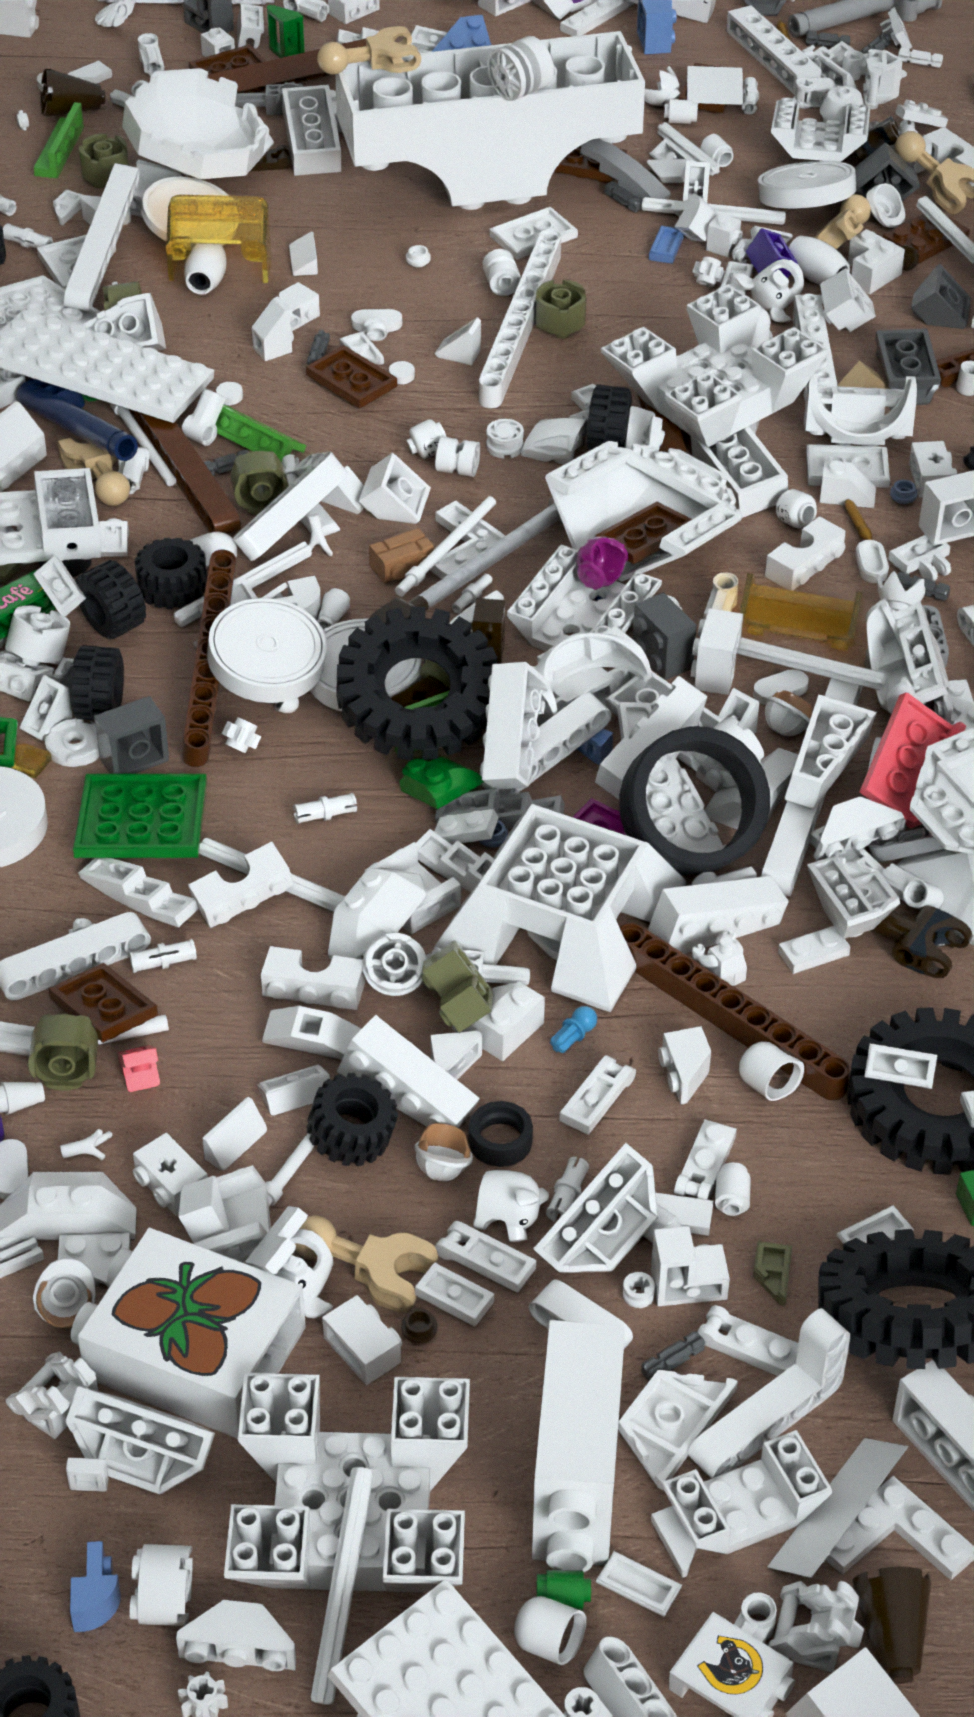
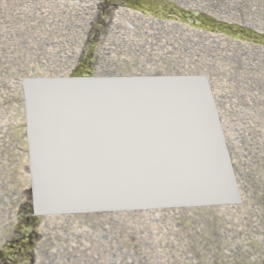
(715, 85)

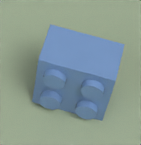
(655, 25)

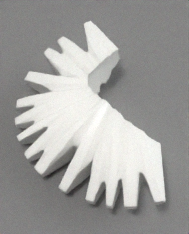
(115, 13)

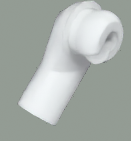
(739, 251)

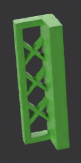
(60, 144)
(254, 434)

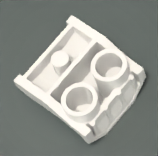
(555, 439)

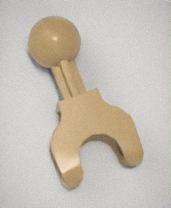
(379, 50)
(946, 179)
(847, 224)
(111, 486)
(377, 1261)

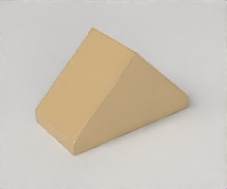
(863, 377)

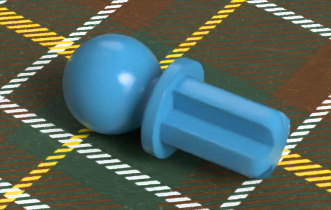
(574, 1028)

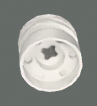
(520, 68)

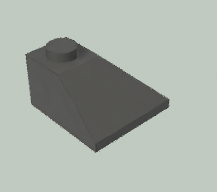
(941, 300)

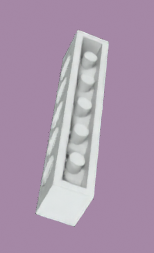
(770, 47)
(811, 321)

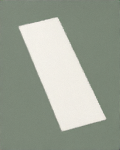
(830, 1520)

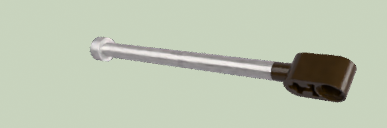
(476, 565)

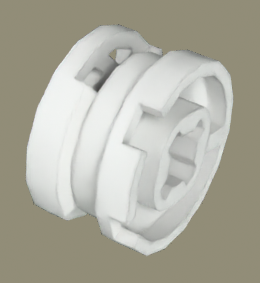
(504, 438)

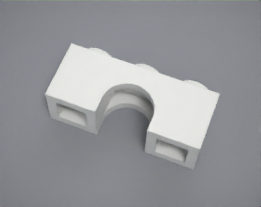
(950, 146)
(819, 546)
(222, 900)
(335, 986)

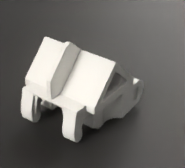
(882, 77)
(51, 1407)
(829, 1628)

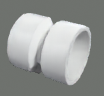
(501, 272)
(457, 456)

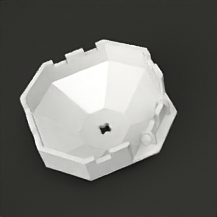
(194, 125)

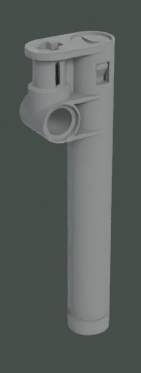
(851, 10)

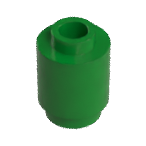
(565, 1587)

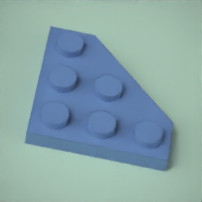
(465, 33)

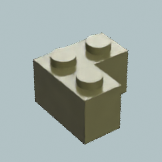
(461, 986)

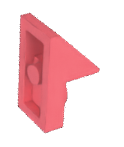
(139, 1067)

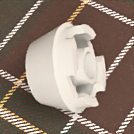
(836, 103)
(394, 964)

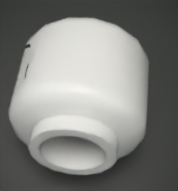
(425, 438)
(796, 508)

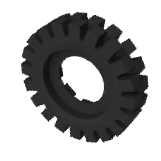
(383, 645)
(889, 1113)
(858, 1273)

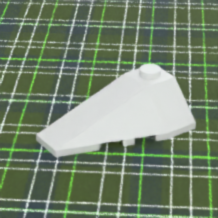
(131, 320)
(726, 803)

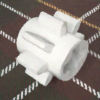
(708, 271)
(241, 735)
(199, 1688)

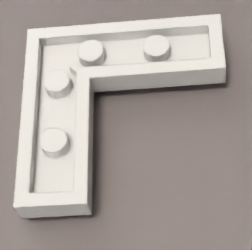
(476, 539)
(900, 1510)

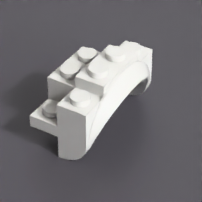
(858, 412)
(906, 653)
(577, 669)

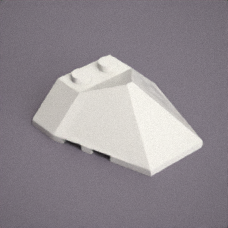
(953, 875)

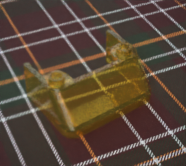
(218, 221)
(801, 614)

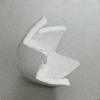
(666, 90)
(896, 595)

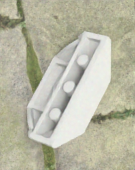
(852, 894)
(373, 908)
(66, 1205)
(604, 1218)
(137, 1441)

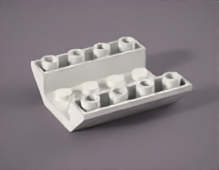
(817, 139)
(562, 604)

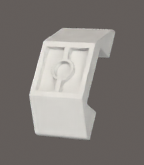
(752, 1499)

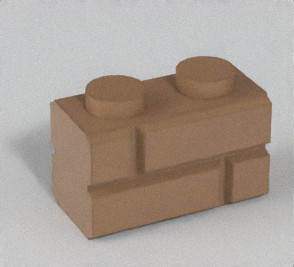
(398, 554)

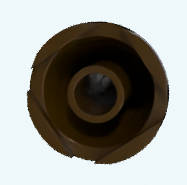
(63, 90)
(895, 1618)

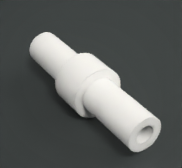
(471, 592)

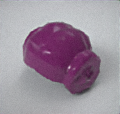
(600, 562)

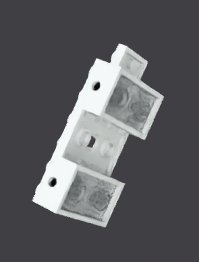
(51, 520)

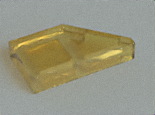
(30, 760)

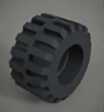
(608, 415)
(171, 572)
(112, 599)
(96, 681)
(344, 1139)
(37, 1683)

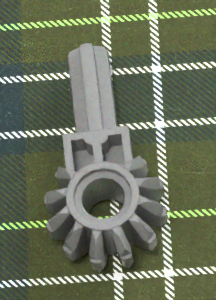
(270, 99)

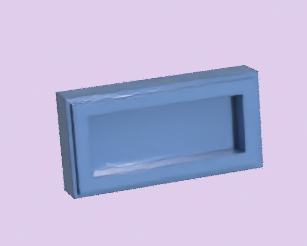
(666, 245)

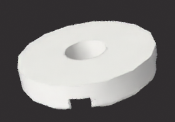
(73, 754)

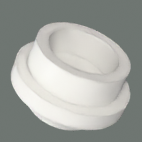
(418, 256)

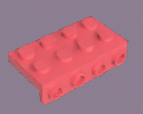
(902, 754)

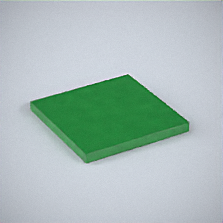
(140, 816)

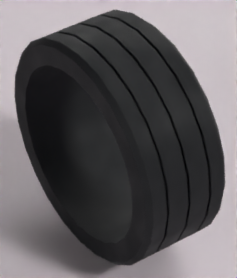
(743, 768)

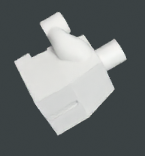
(724, 959)

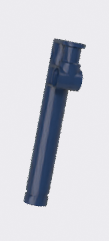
(65, 410)

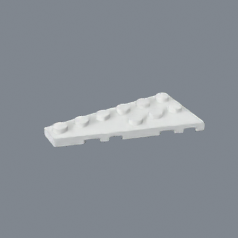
(672, 796)

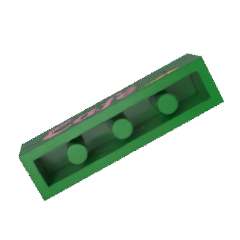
(21, 592)

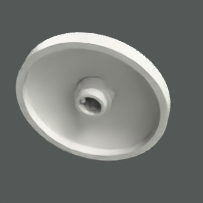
(157, 198)

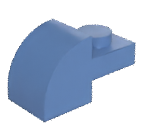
(98, 1594)

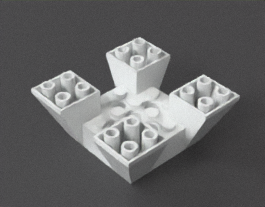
(721, 380)
(570, 887)
(298, 1537)

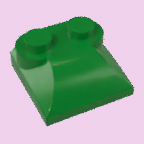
(438, 780)

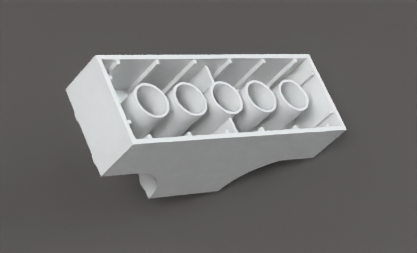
(473, 137)

